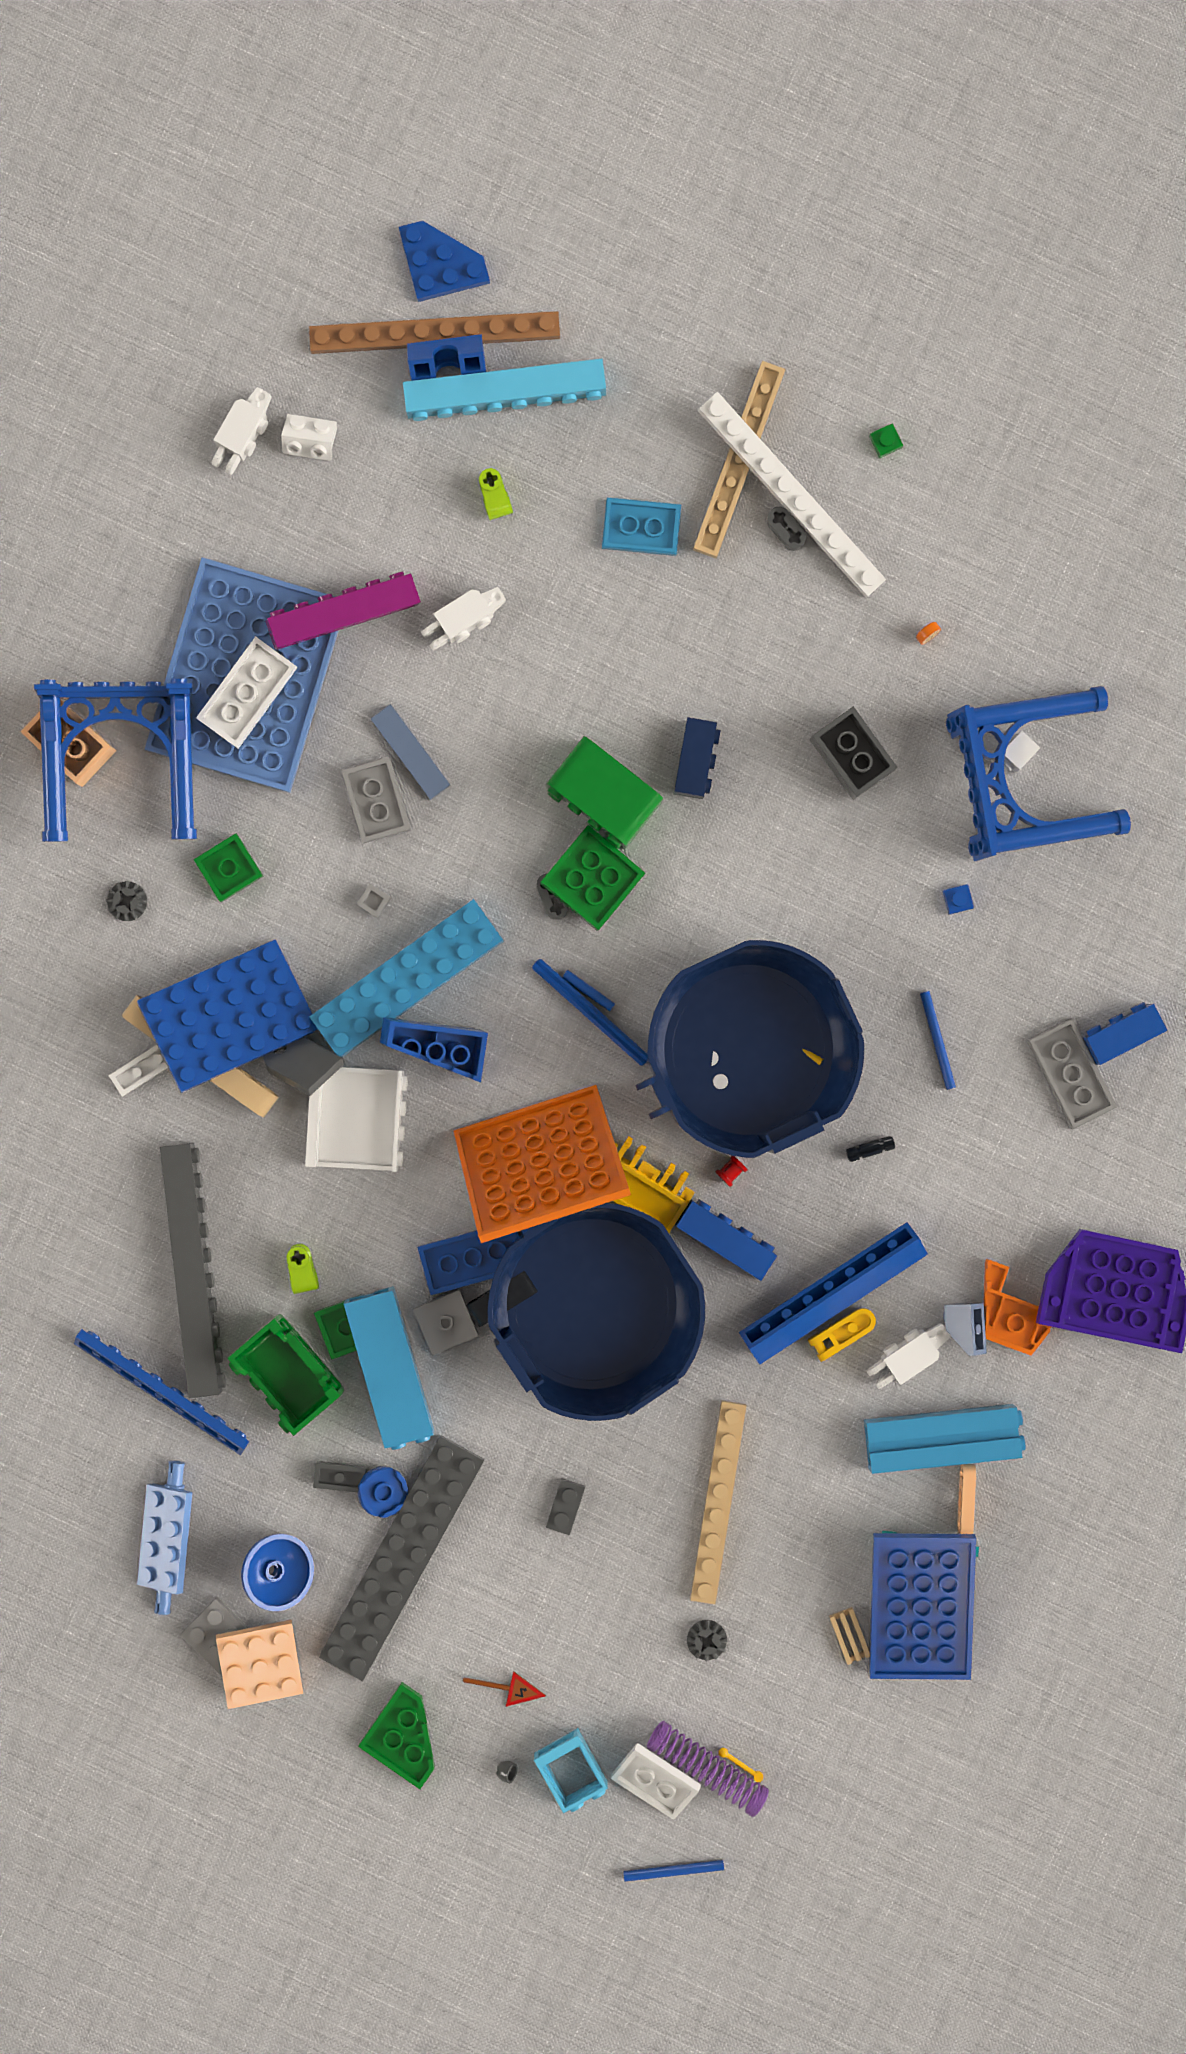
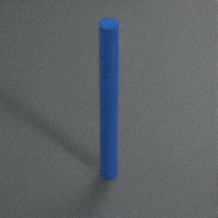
(937, 1040)
(675, 1870)

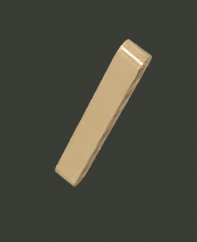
(235, 1082)

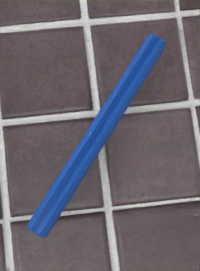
(590, 1012)

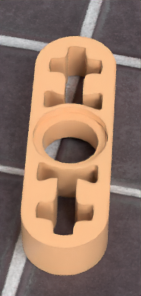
(966, 1499)

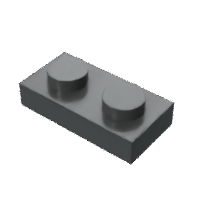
(338, 1476)
(565, 1506)

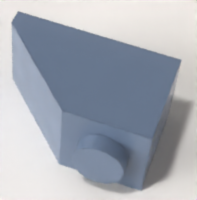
(966, 1326)

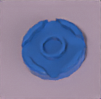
(382, 1491)

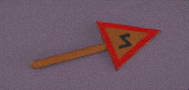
(519, 1689)

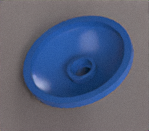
(291, 1573)

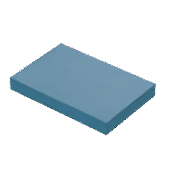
(641, 526)

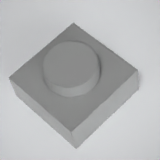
(374, 900)

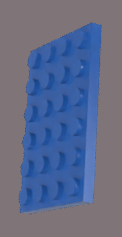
(227, 1015)
(922, 1606)

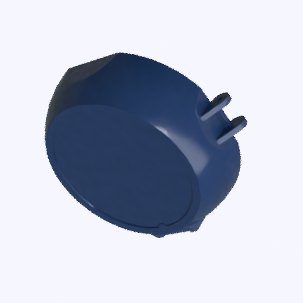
(758, 1014)
(609, 1317)

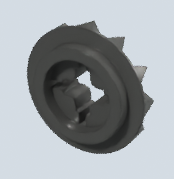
(138, 903)
(704, 1629)

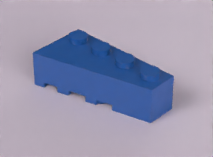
(446, 1046)

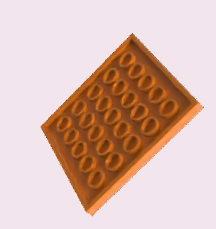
(540, 1163)

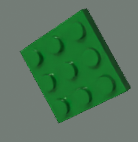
(592, 878)

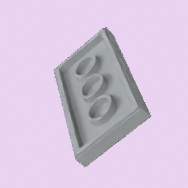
(1071, 1073)

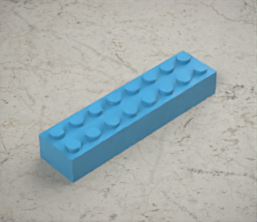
(406, 978)

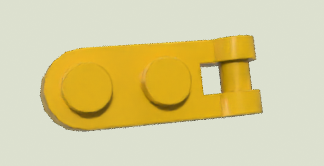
(843, 1332)

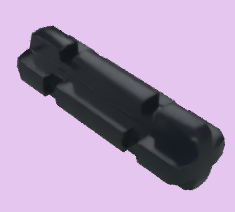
(870, 1148)

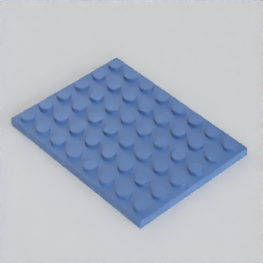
(219, 624)

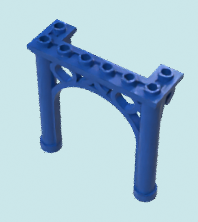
(965, 724)
(55, 751)

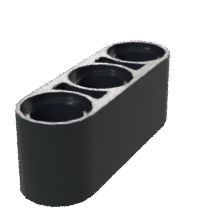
(519, 1289)

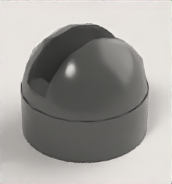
(506, 1771)

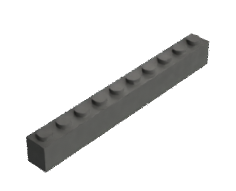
(191, 1270)

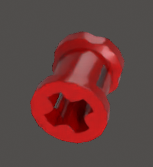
(731, 1170)

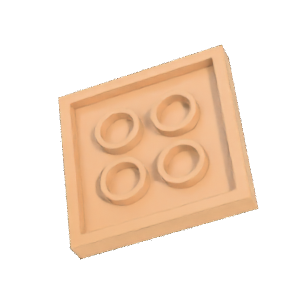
(259, 1664)

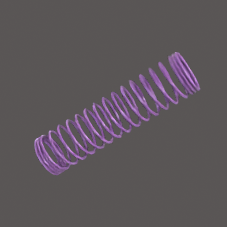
(757, 1799)

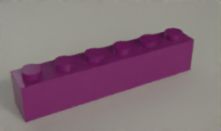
(342, 611)

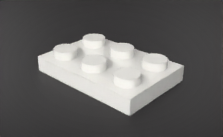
(655, 1781)

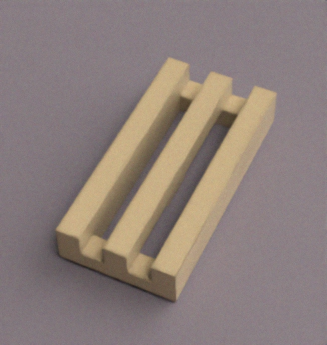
(857, 1655)

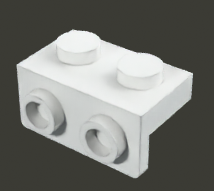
(308, 437)

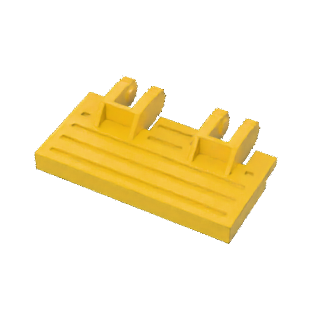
(647, 1194)

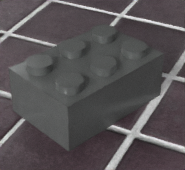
(853, 753)

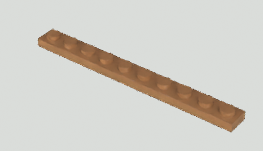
(400, 333)

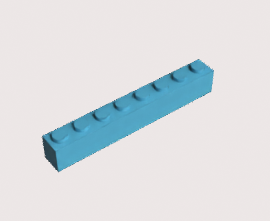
(504, 389)

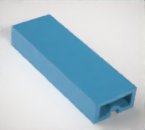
(389, 1368)
(944, 1438)

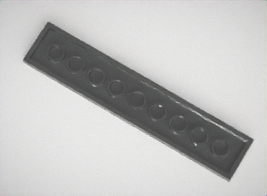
(401, 1558)

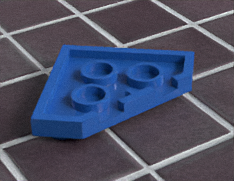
(440, 262)

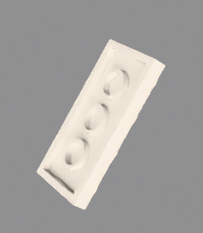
(246, 692)

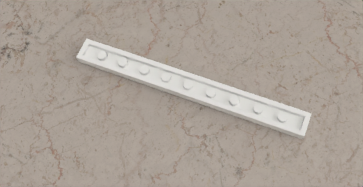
(791, 494)

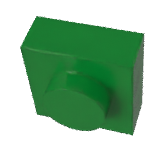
(886, 440)

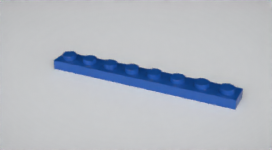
(153, 1385)

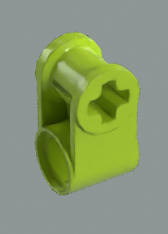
(496, 497)
(302, 1274)

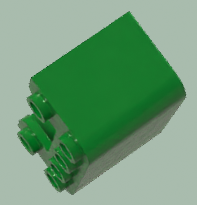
(604, 792)
(287, 1374)

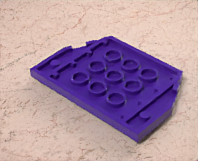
(1117, 1291)

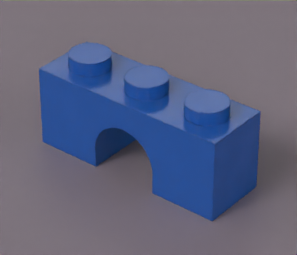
(430, 356)

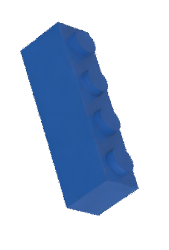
(727, 1240)

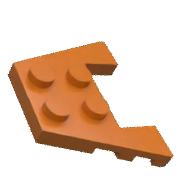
(1007, 1318)

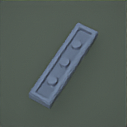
(410, 752)

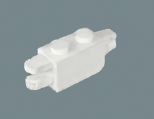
(241, 429)
(464, 615)
(911, 1355)

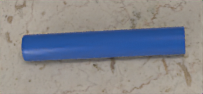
(588, 990)

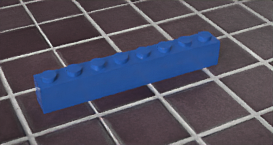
(833, 1293)

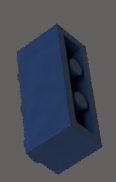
(696, 758)

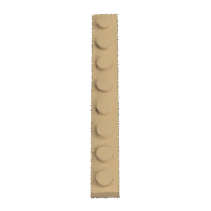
(734, 469)
(718, 1502)

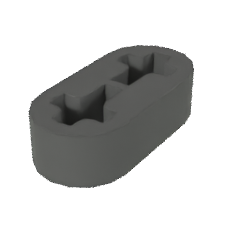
(791, 525)
(546, 899)

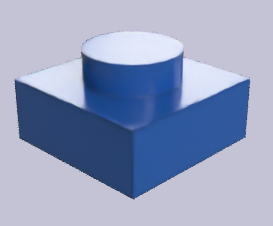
(958, 899)

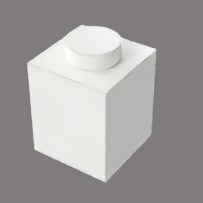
(1019, 752)

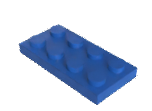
(462, 1260)

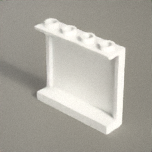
(357, 1120)

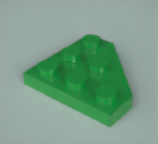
(402, 1737)

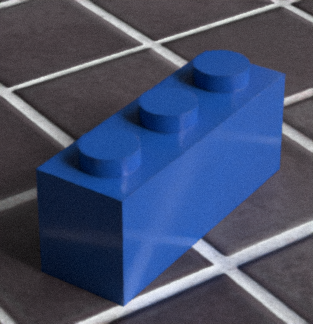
(1124, 1033)

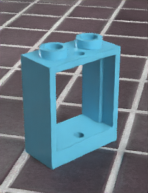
(556, 1750)

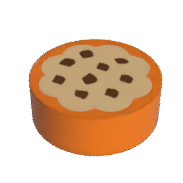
(928, 633)

